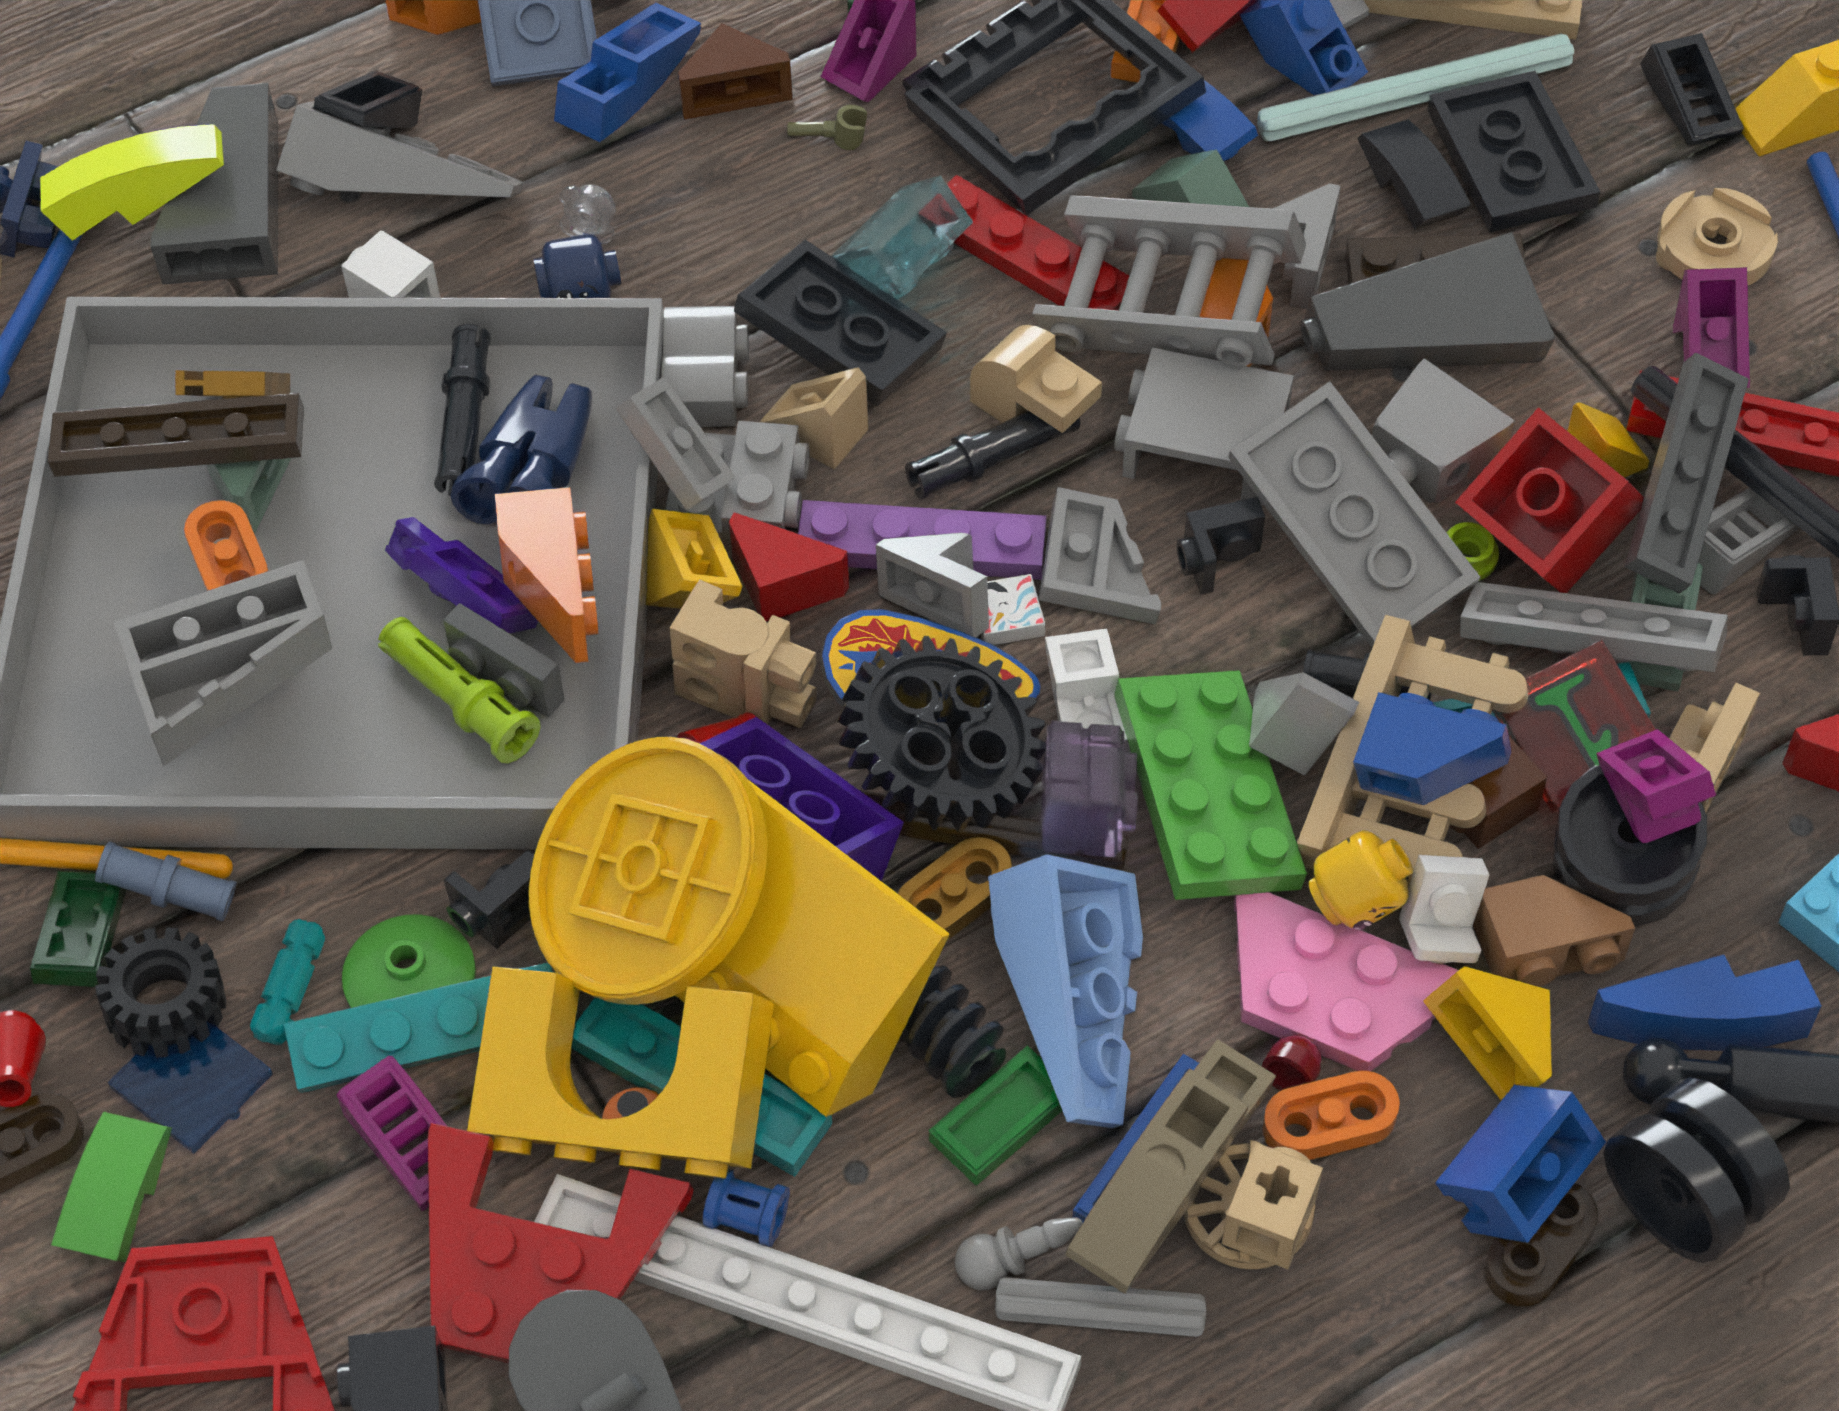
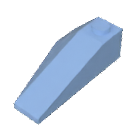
(1069, 953)

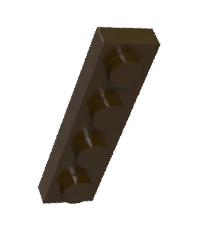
(176, 434)

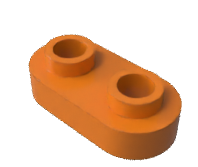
(228, 558)
(1326, 1113)

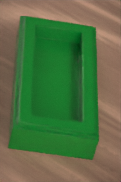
(997, 1117)

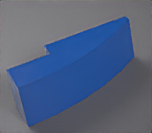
(624, 71)
(1709, 1007)

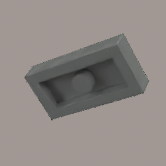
(500, 657)

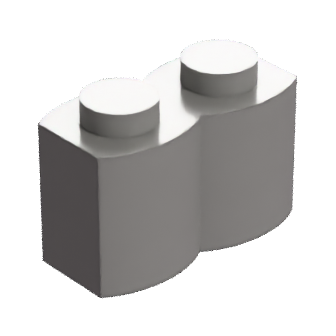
(703, 359)

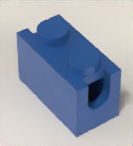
(1522, 1162)

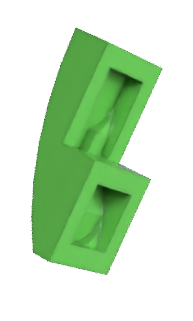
(109, 1186)

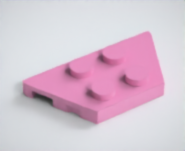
(1329, 982)

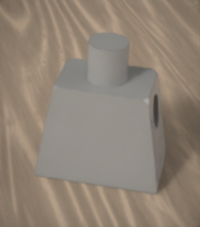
(1440, 432)

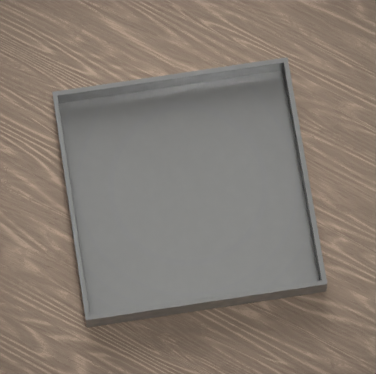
(353, 740)

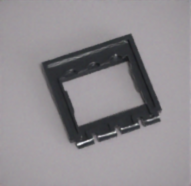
(1076, 146)

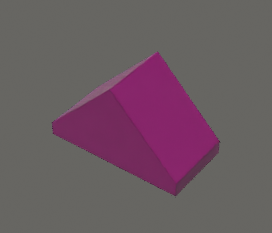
(872, 46)

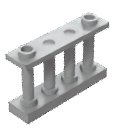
(1174, 228)

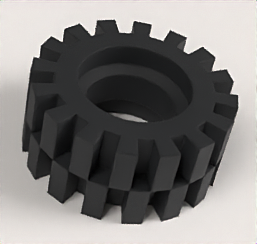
(154, 962)

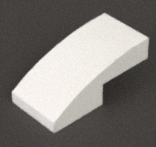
(1084, 678)

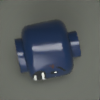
(576, 268)

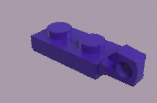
(457, 575)

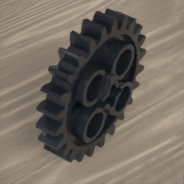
(951, 719)

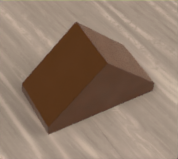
(733, 74)

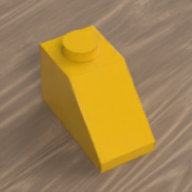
(1794, 102)

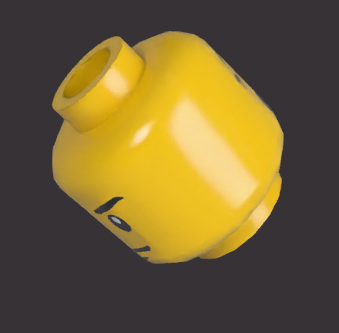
(1361, 880)

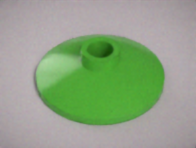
(439, 951)

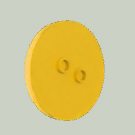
(648, 870)

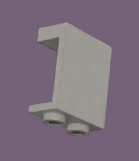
(1198, 409)

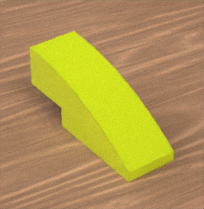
(129, 177)

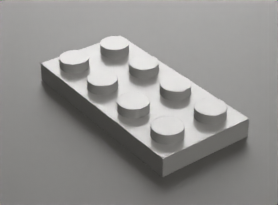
(1352, 514)

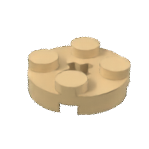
(1726, 213)

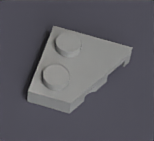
(1093, 560)

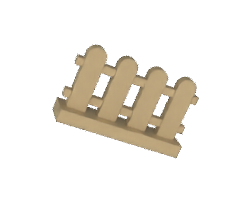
(1425, 669)

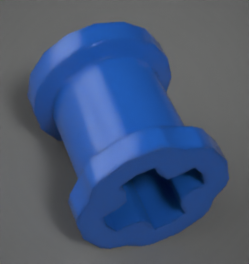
(746, 1207)

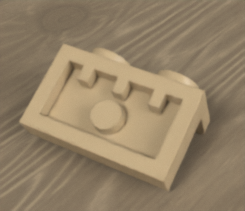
(1716, 734)

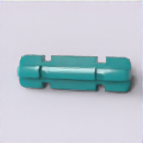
(287, 981)

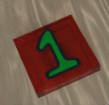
(1573, 715)

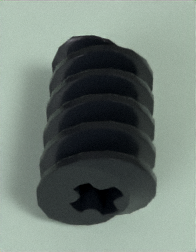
(951, 1038)

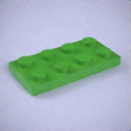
(1205, 786)

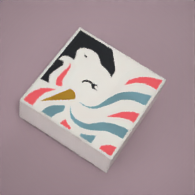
(1013, 611)

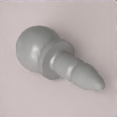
(988, 1258)

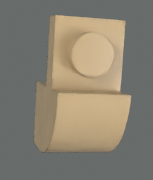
(1031, 376)

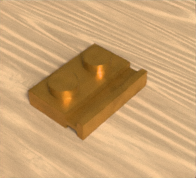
(231, 383)

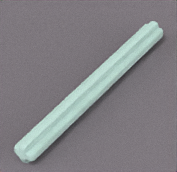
(1411, 87)

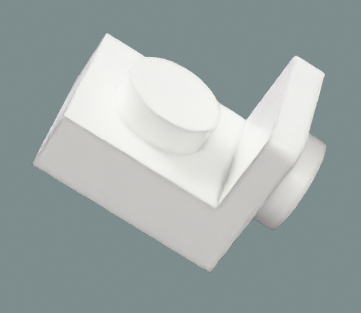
(1443, 908)

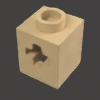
(1268, 1228)

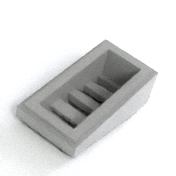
(1738, 540)

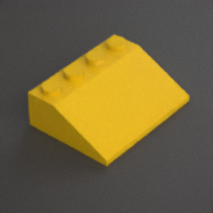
(834, 958)

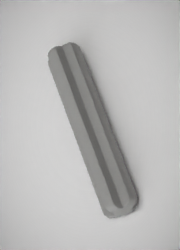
(1100, 1307)

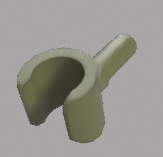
(846, 130)

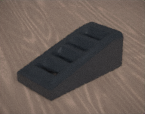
(1694, 56)
(373, 101)

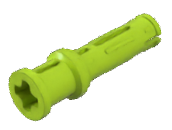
(475, 703)

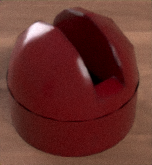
(1293, 1061)

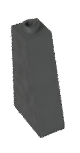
(230, 217)
(1444, 309)

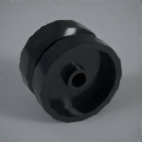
(1608, 863)
(1697, 1169)

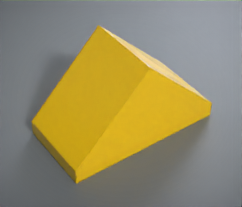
(682, 552)
(1497, 1026)

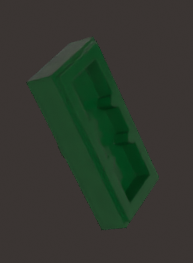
(76, 930)

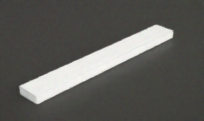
(833, 1308)

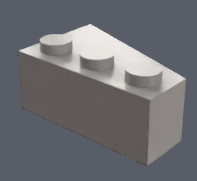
(220, 652)

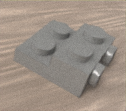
(765, 468)

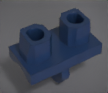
(19, 218)

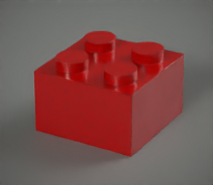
(1551, 501)

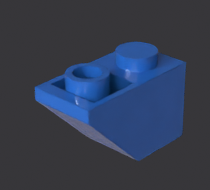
(1305, 43)
(1427, 750)

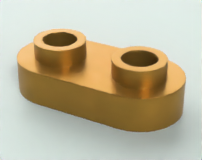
(945, 884)

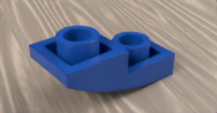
(1212, 124)

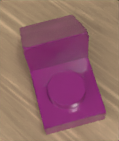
(1715, 316)
(1656, 784)

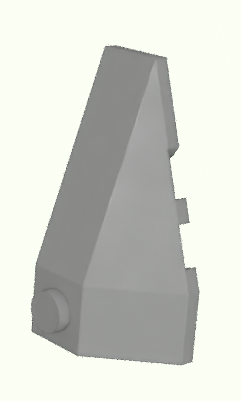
(348, 157)

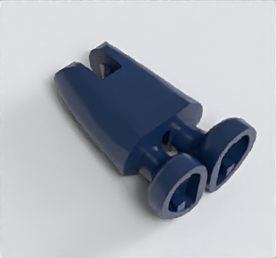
(525, 446)

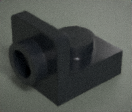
(1219, 534)
(1810, 596)
(498, 908)

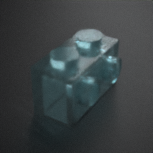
(906, 236)

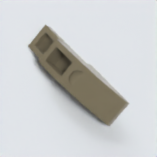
(1169, 1165)

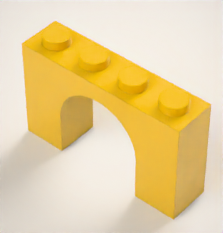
(700, 1116)

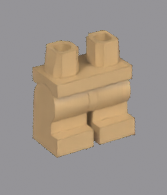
(739, 660)

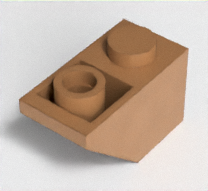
(1548, 930)

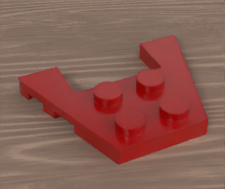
(499, 1267)
(201, 1319)

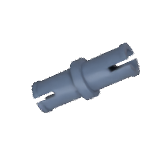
(165, 881)

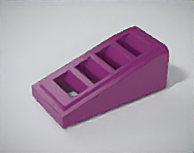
(377, 1100)

